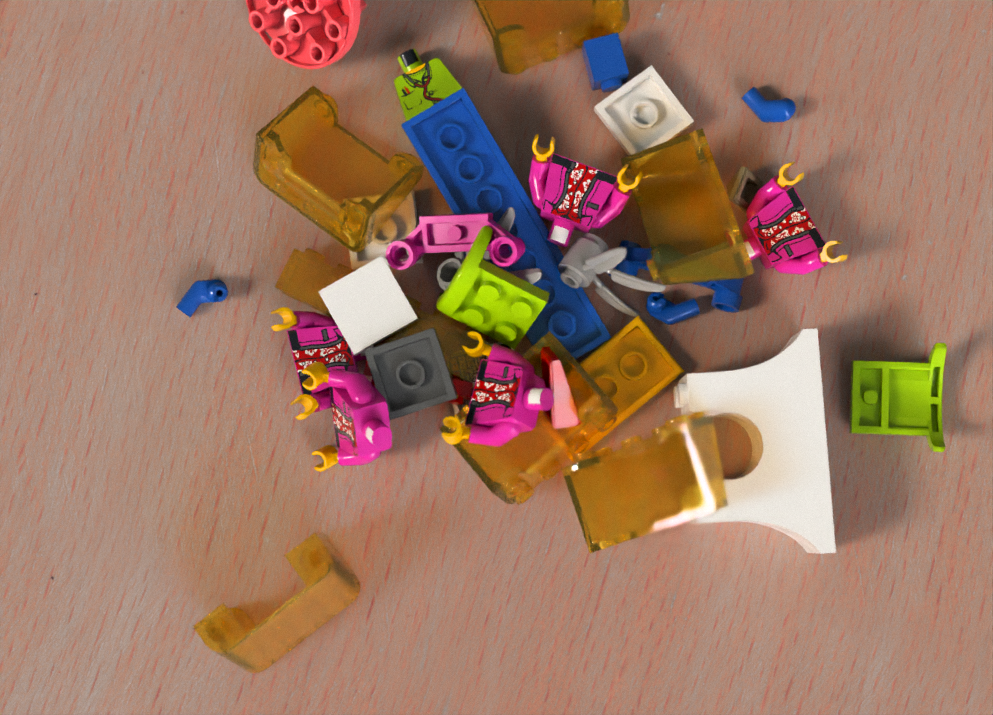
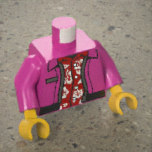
(575, 193)
(783, 231)
(312, 340)
(503, 397)
(358, 417)

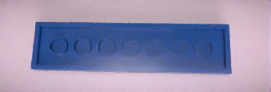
(479, 180)

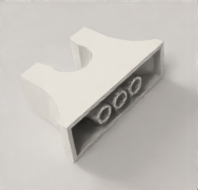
(785, 420)

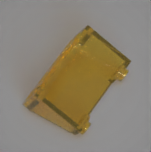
(331, 172)
(687, 213)

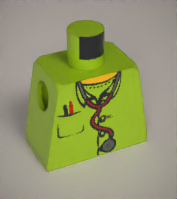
(422, 83)

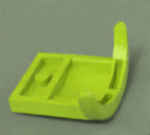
(491, 297)
(899, 398)

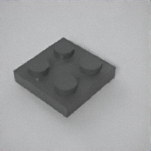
(411, 373)

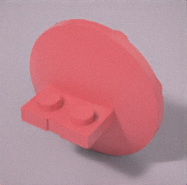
(307, 31)

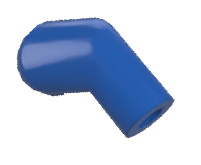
(769, 110)
(202, 292)
(668, 311)

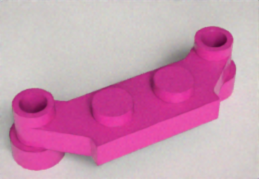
(454, 234)

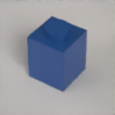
(605, 62)

